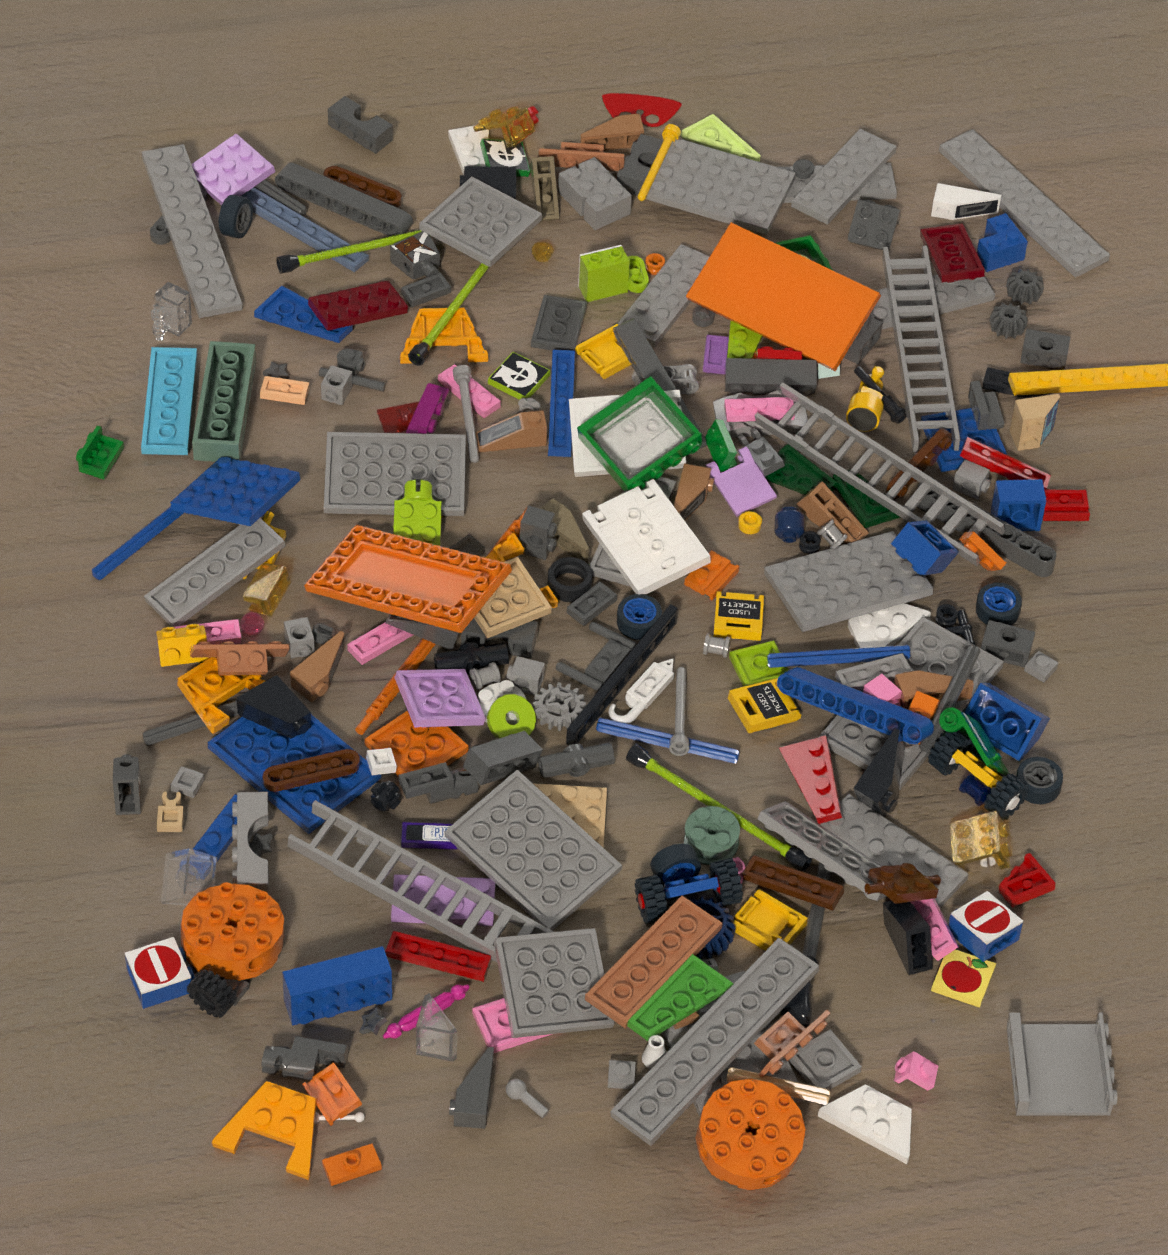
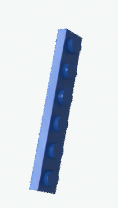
(561, 391)

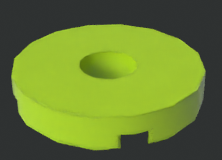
(510, 704)

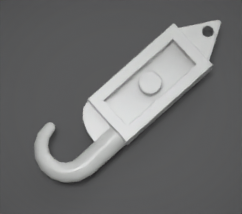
(645, 690)

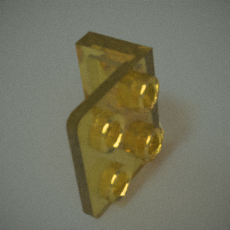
(514, 123)
(980, 839)

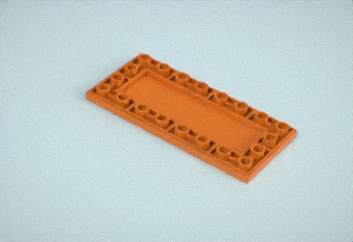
(783, 296)
(408, 578)

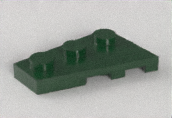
(799, 473)
(864, 508)

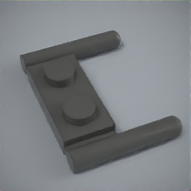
(605, 662)

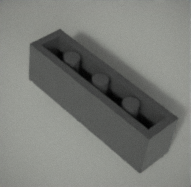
(766, 375)

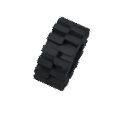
(211, 993)

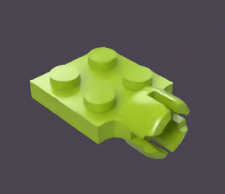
(418, 514)

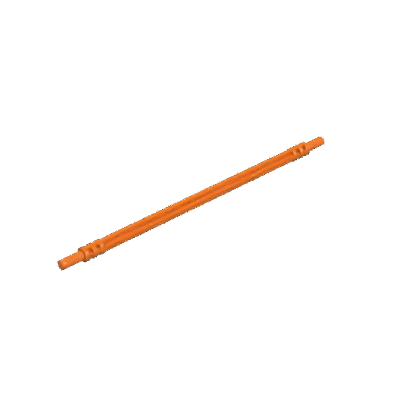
(414, 659)

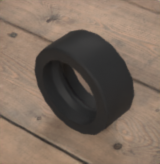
(574, 566)

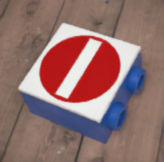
(985, 926)
(158, 972)

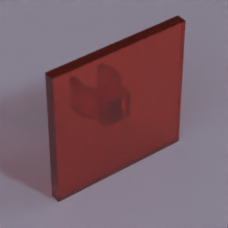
(397, 418)

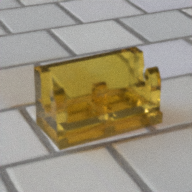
(267, 588)

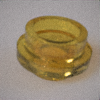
(542, 251)

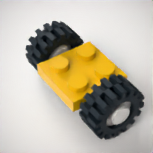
(1006, 792)

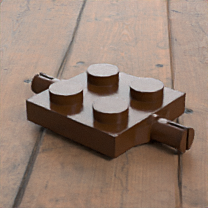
(902, 883)

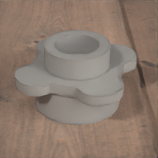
(529, 403)

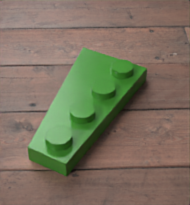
(680, 996)

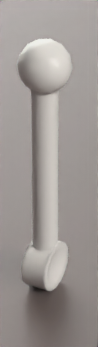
(359, 1117)

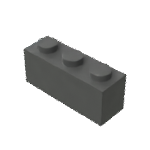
(502, 757)

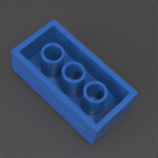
(337, 986)

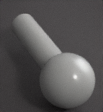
(517, 1089)

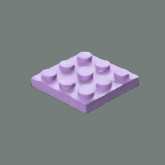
(231, 169)
(439, 698)

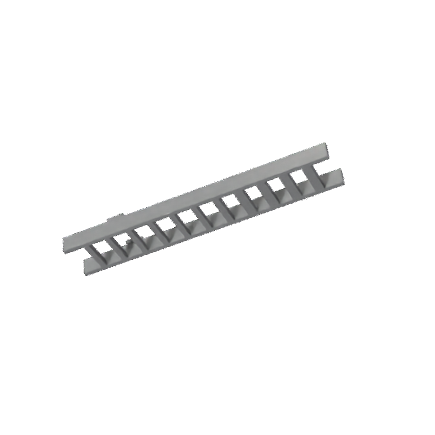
(922, 310)
(909, 470)
(441, 923)

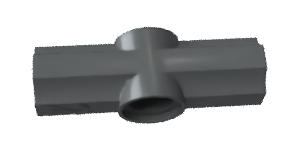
(576, 760)

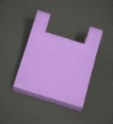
(742, 485)

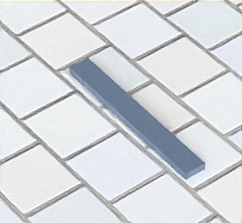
(303, 228)

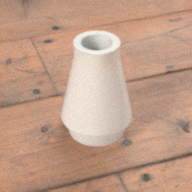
(654, 1051)

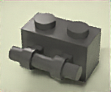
(865, 340)

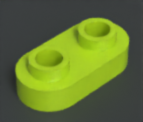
(637, 275)

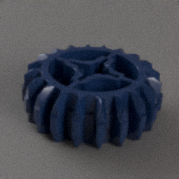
(725, 936)

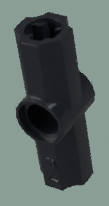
(472, 656)

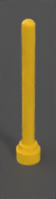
(670, 133)

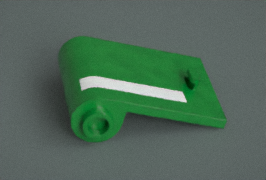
(955, 720)

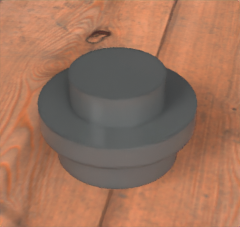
(803, 168)

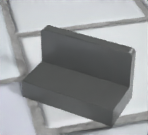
(985, 408)

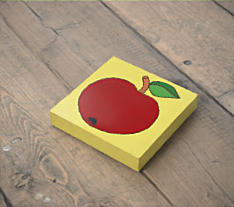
(963, 977)

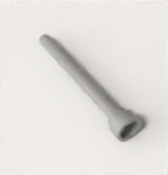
(462, 376)
(679, 742)

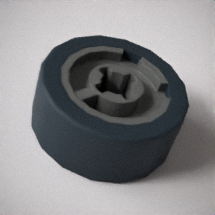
(235, 216)
(1050, 782)

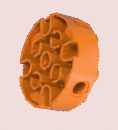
(232, 931)
(728, 1128)

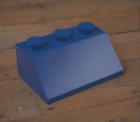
(1006, 720)

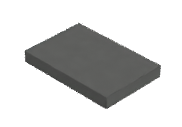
(558, 323)

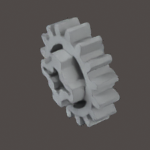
(558, 706)

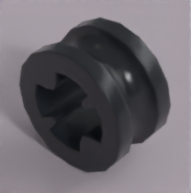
(809, 548)
(943, 621)

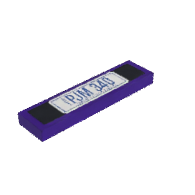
(425, 836)

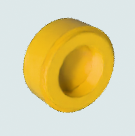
(750, 522)

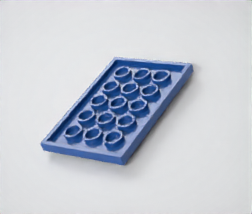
(254, 748)

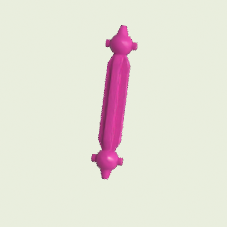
(410, 1020)

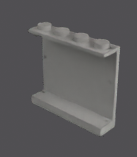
(1061, 1068)

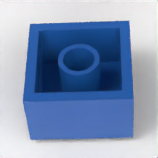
(1020, 503)
(924, 548)

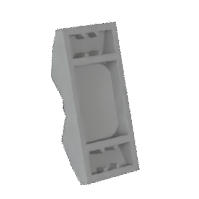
(738, 428)

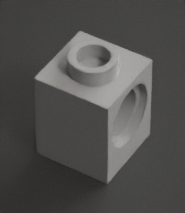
(336, 385)
(971, 479)
(299, 637)
(527, 675)

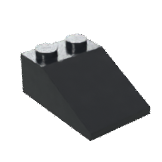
(881, 780)

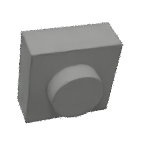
(1041, 666)
(187, 782)
(621, 1074)

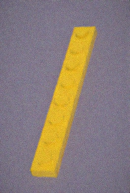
(1088, 379)

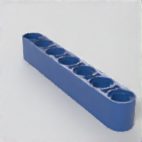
(844, 701)

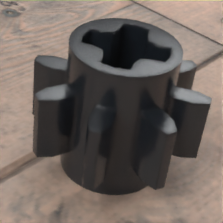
(385, 796)

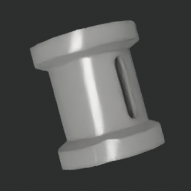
(832, 534)
(716, 645)
(485, 675)

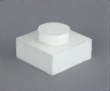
(381, 761)

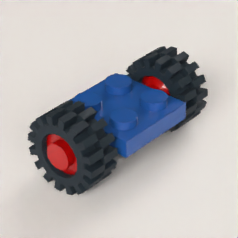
(723, 880)

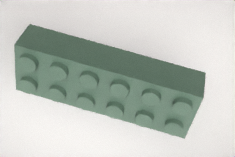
(224, 401)

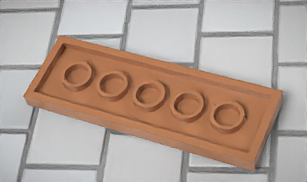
(653, 960)

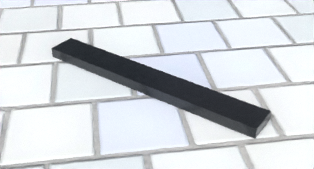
(622, 675)

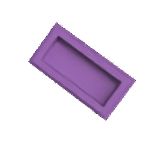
(715, 354)

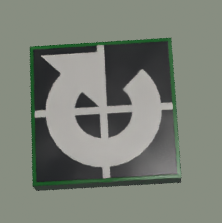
(498, 155)

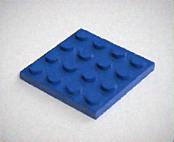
(235, 491)

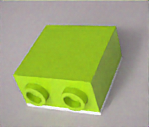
(603, 273)

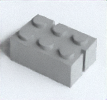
(594, 193)

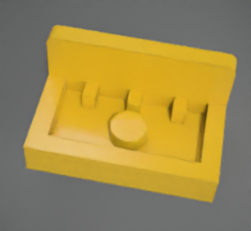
(176, 644)

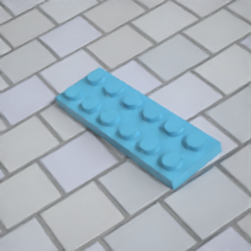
(169, 401)

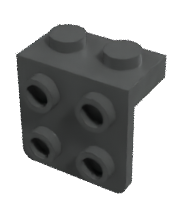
(873, 224)

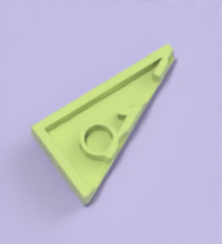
(716, 135)

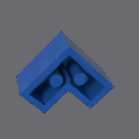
(1001, 244)

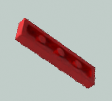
(1001, 463)
(438, 956)

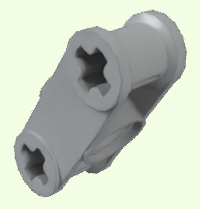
(678, 377)

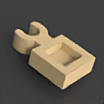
(170, 814)

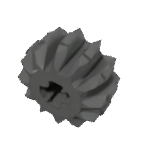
(1024, 286)
(1008, 320)

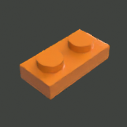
(988, 557)

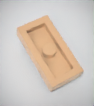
(284, 390)

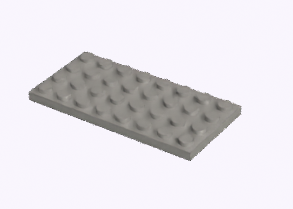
(932, 651)

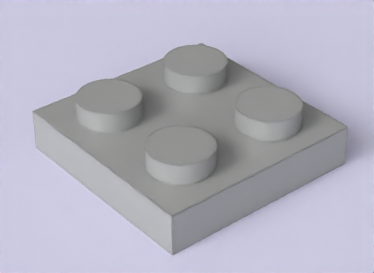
(825, 1062)

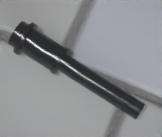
(889, 405)

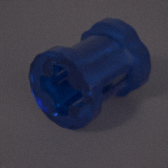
(975, 789)

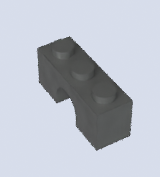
(371, 134)
(638, 163)
(520, 639)

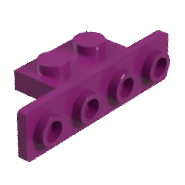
(429, 408)

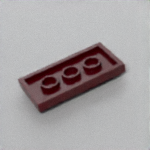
(952, 253)
(357, 305)

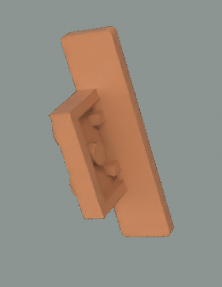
(576, 153)
(240, 658)
(783, 1039)

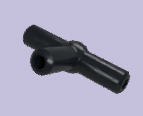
(964, 629)

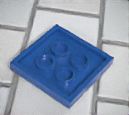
(967, 427)

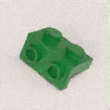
(721, 445)
(98, 454)

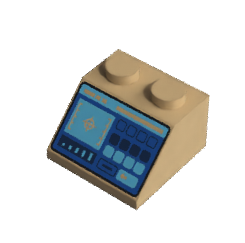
(1033, 420)

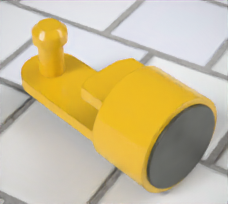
(866, 405)

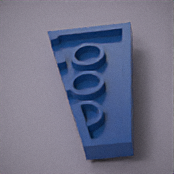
(293, 311)

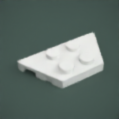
(885, 626)
(873, 1120)

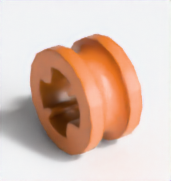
(654, 258)

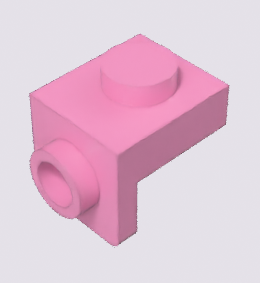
(916, 1069)

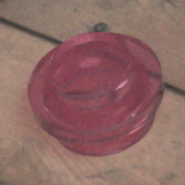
(251, 623)

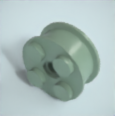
(712, 834)

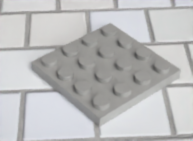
(480, 221)
(547, 982)

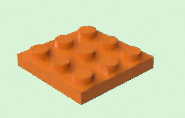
(417, 746)

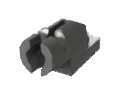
(438, 783)
(303, 1058)

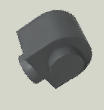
(351, 360)

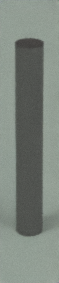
(360, 381)

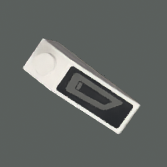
(960, 203)

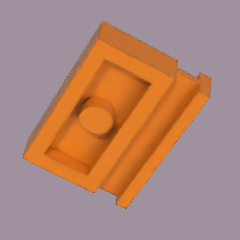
(712, 576)
(332, 1094)

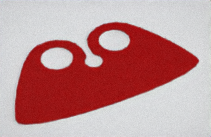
(658, 106)

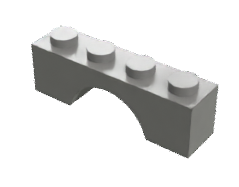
(251, 816)

